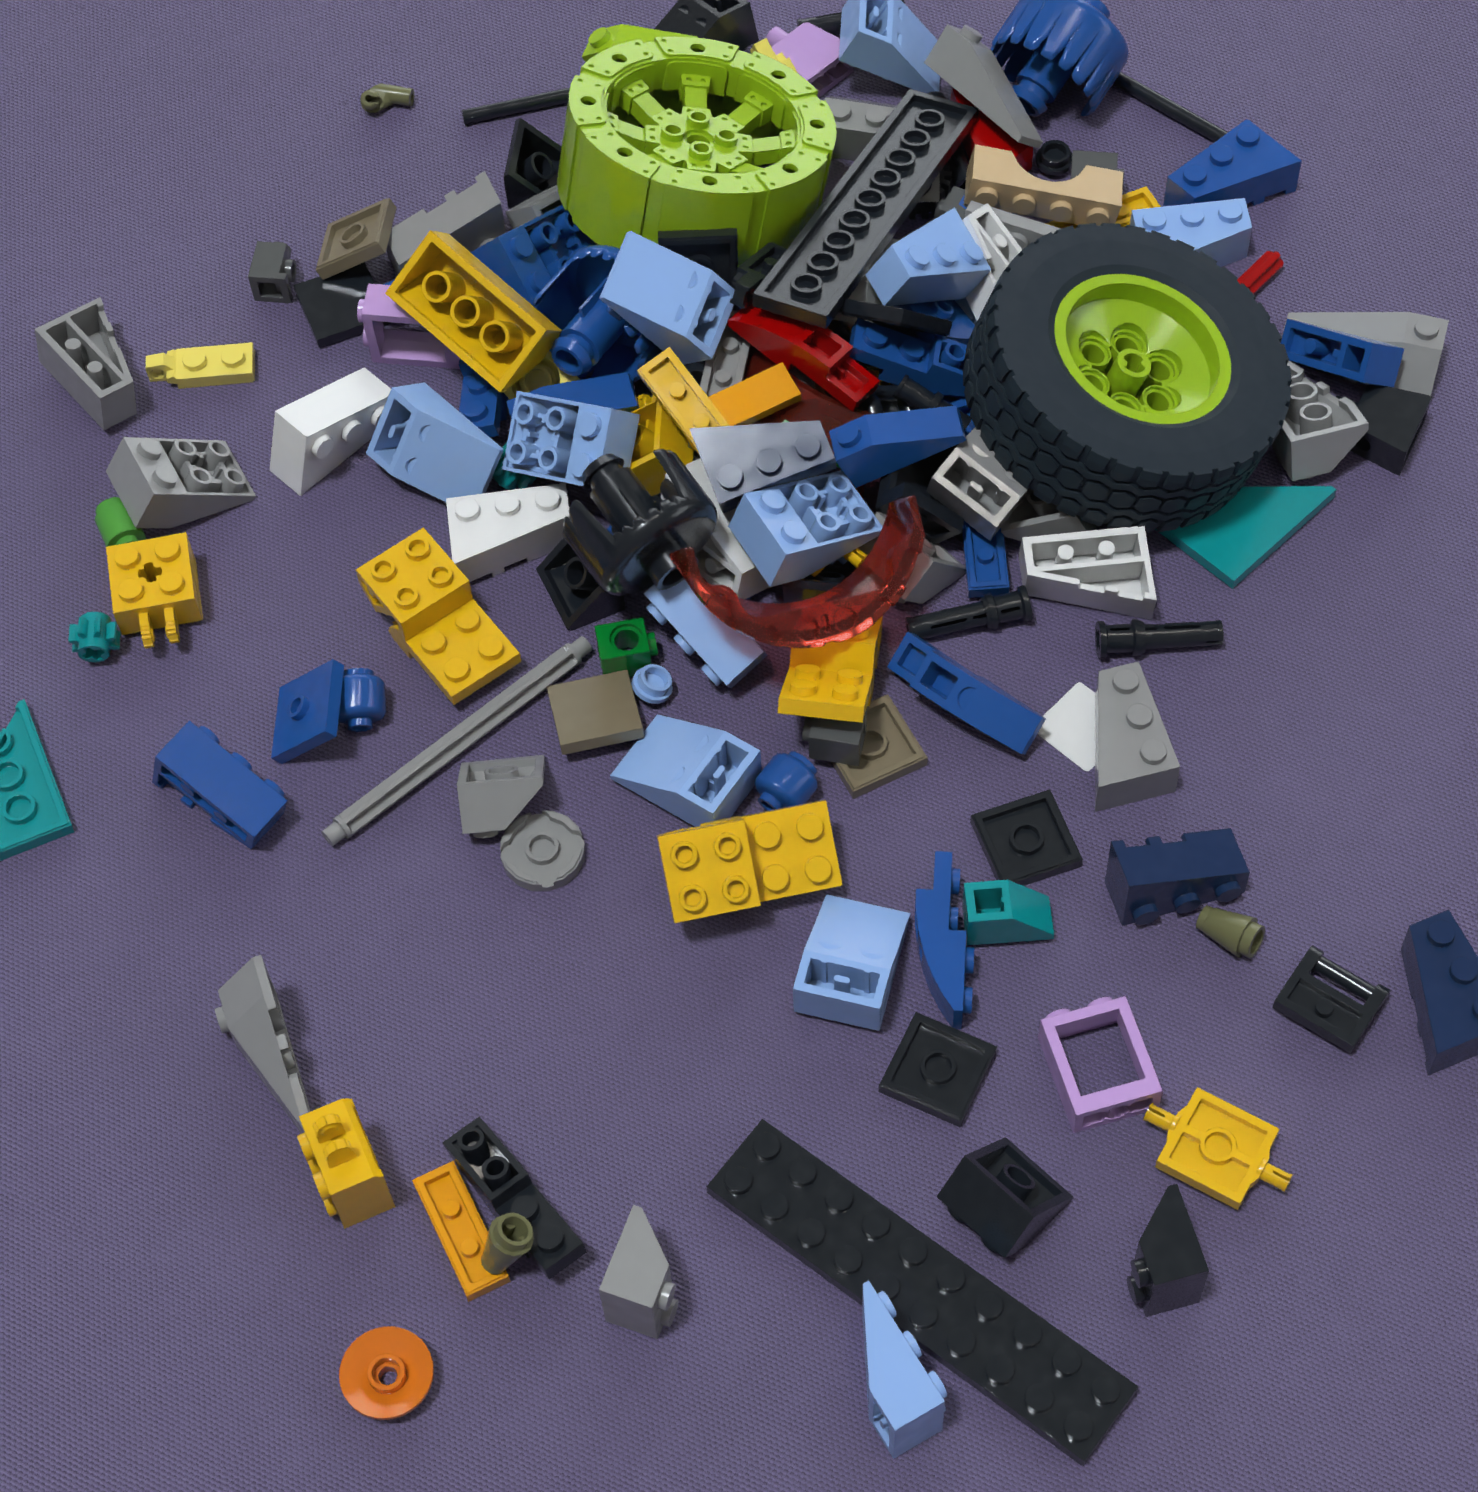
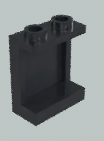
(937, 520)

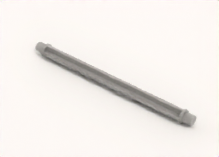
(456, 741)

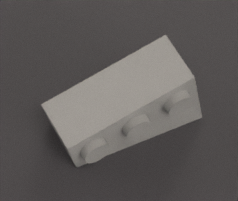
(1130, 741)

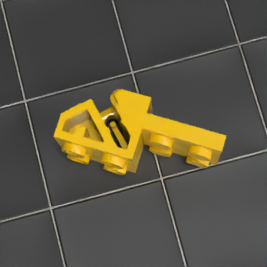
(436, 616)
(833, 678)
(748, 860)

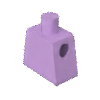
(812, 54)

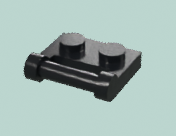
(1325, 1008)

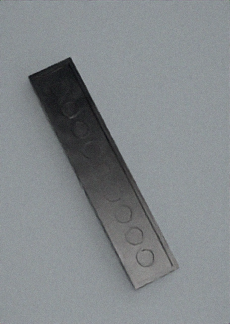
(865, 209)
(936, 1296)

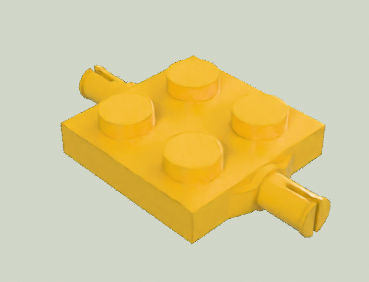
(1217, 1148)

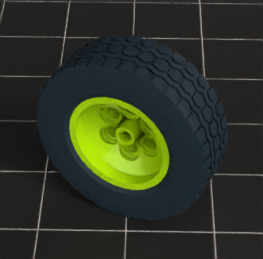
(1126, 377)

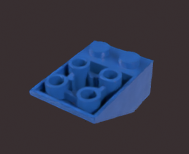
(533, 251)

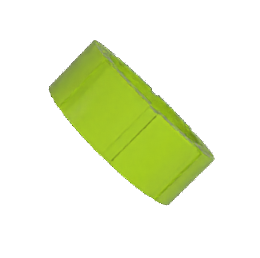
(705, 129)

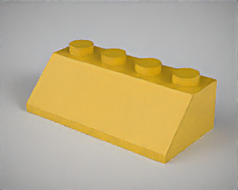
(472, 311)

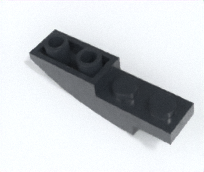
(508, 1189)

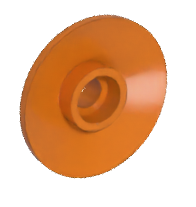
(381, 1352)

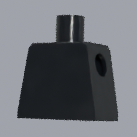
(1394, 425)

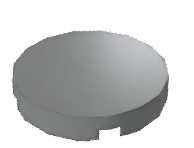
(542, 851)

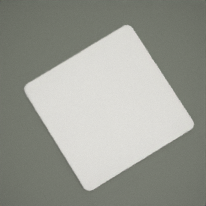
(1072, 726)

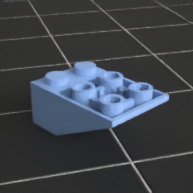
(888, 43)
(668, 298)
(563, 436)
(432, 444)
(802, 526)
(690, 769)
(850, 962)
(902, 1397)

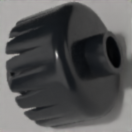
(642, 524)

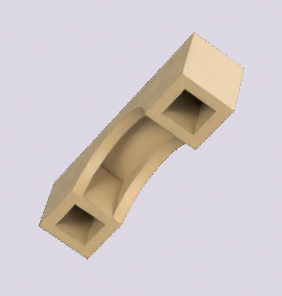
(1001, 182)

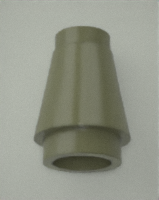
(1232, 930)
(506, 1242)

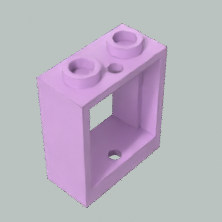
(398, 345)
(1108, 1104)

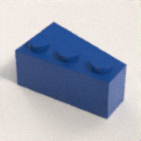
(1235, 167)
(219, 784)

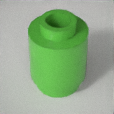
(116, 524)

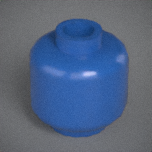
(362, 699)
(786, 781)

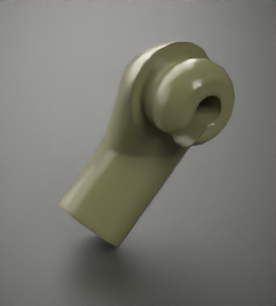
(385, 95)

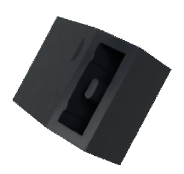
(714, 20)

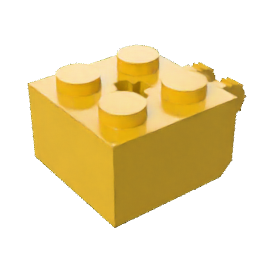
(655, 432)
(154, 586)
(343, 1163)

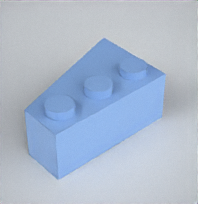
(1214, 227)
(930, 264)
(726, 652)

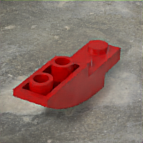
(809, 348)

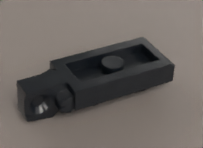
(752, 273)

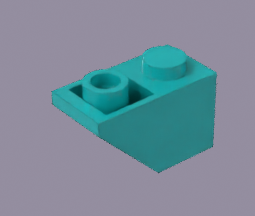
(1005, 913)

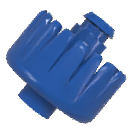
(1058, 39)
(591, 331)

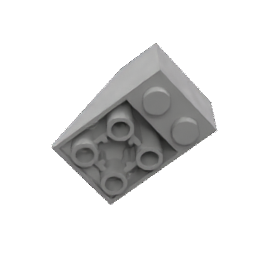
(176, 480)
(977, 486)

